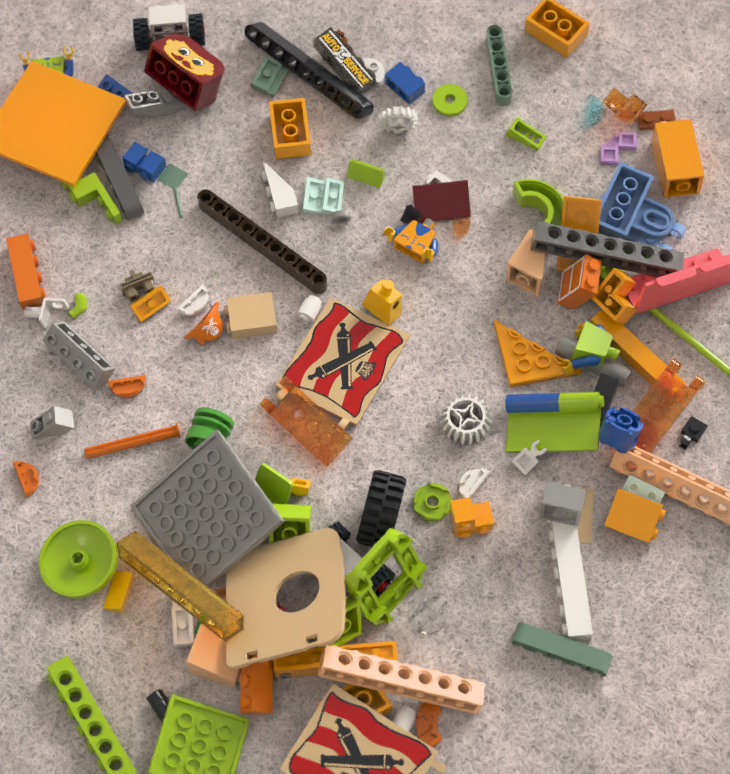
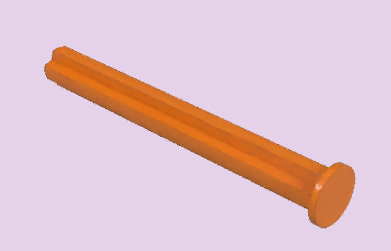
(132, 441)

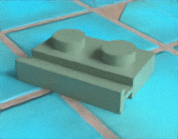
(269, 76)

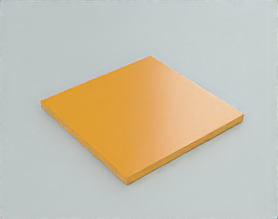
(55, 122)

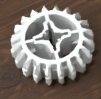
(477, 427)

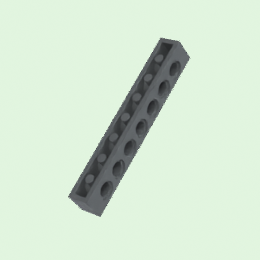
(610, 250)

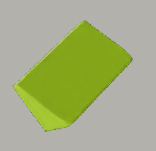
(365, 173)

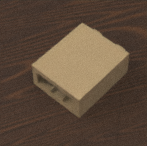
(250, 315)

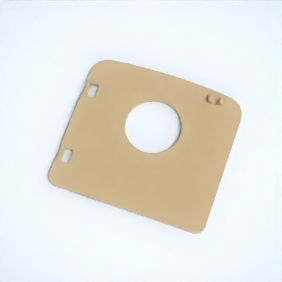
(254, 588)

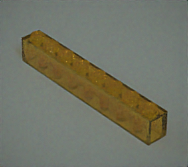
(180, 586)

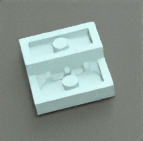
(322, 196)

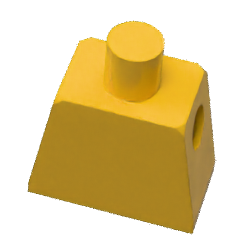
(384, 301)

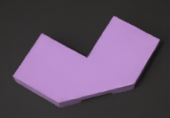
(621, 141)

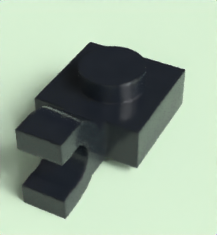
(693, 431)

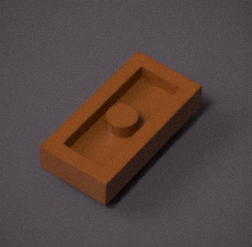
(649, 118)

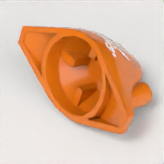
(208, 328)

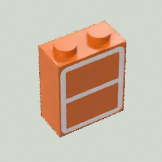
(579, 282)

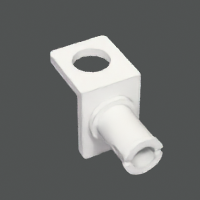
(44, 311)

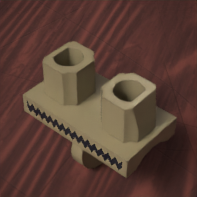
(135, 283)

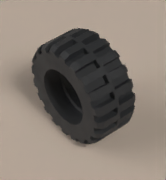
(380, 507)

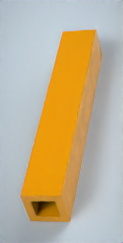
(632, 349)

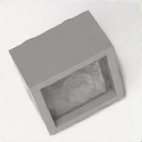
(562, 503)

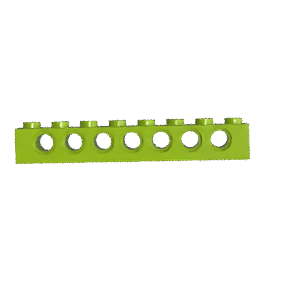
(65, 669)

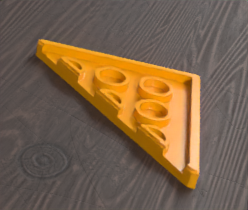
(526, 360)

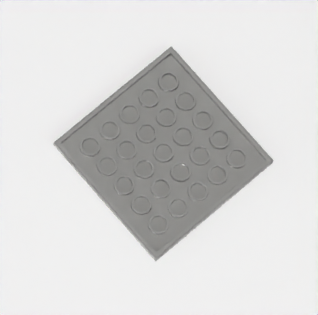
(207, 511)

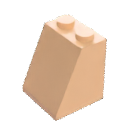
(526, 267)
(208, 659)

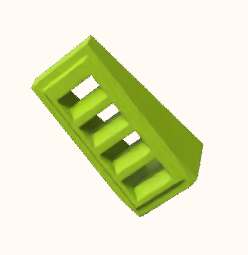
(517, 136)

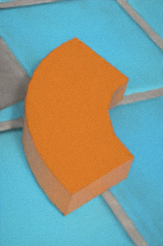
(427, 724)

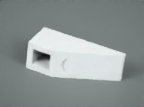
(283, 196)

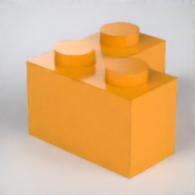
(612, 296)
(470, 518)

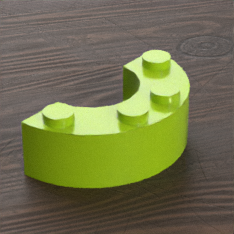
(541, 196)

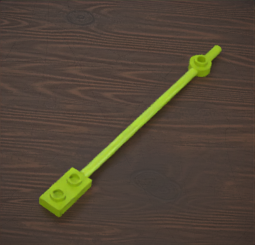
(605, 270)

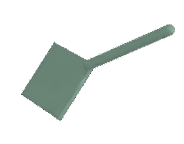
(173, 177)

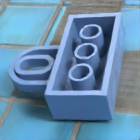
(627, 206)

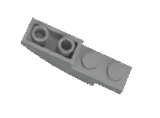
(154, 103)

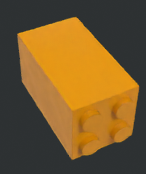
(677, 158)

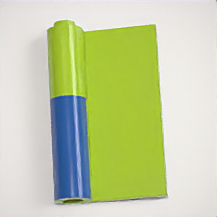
(556, 419)

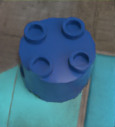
(620, 429)

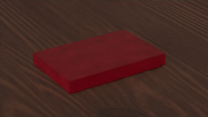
(442, 200)

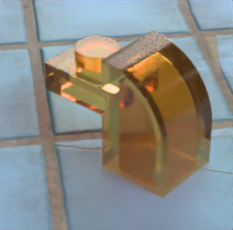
(624, 108)

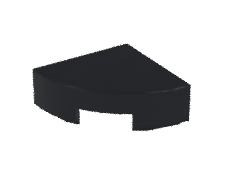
(411, 214)

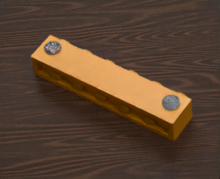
(307, 662)

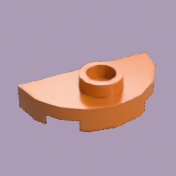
(127, 387)
(28, 477)

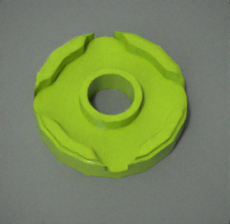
(446, 108)
(428, 512)

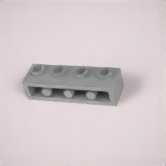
(78, 354)

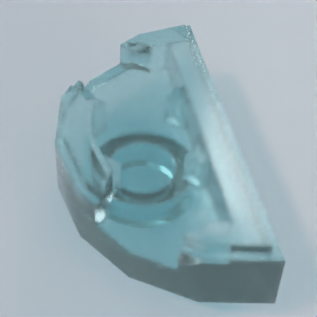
(594, 111)

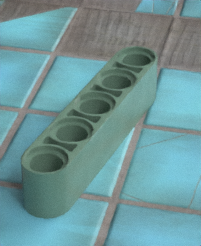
(497, 56)
(562, 648)

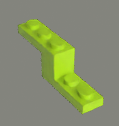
(89, 189)

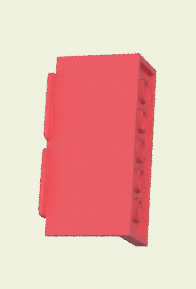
(698, 275)

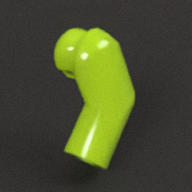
(80, 305)

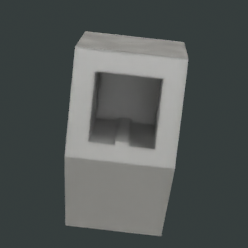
(52, 423)

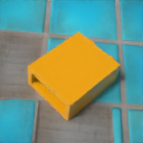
(635, 515)

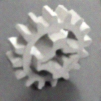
(397, 119)

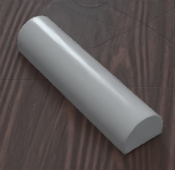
(609, 367)

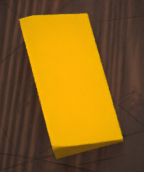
(118, 591)

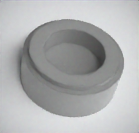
(341, 216)

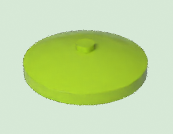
(78, 559)

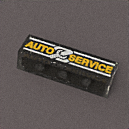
(344, 61)

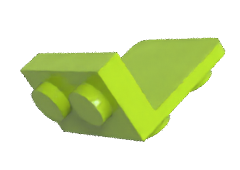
(274, 484)

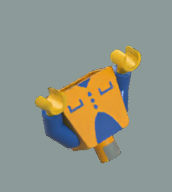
(415, 240)

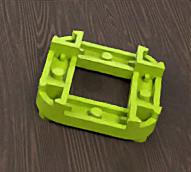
(359, 582)

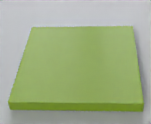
(198, 739)

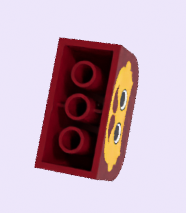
(185, 70)

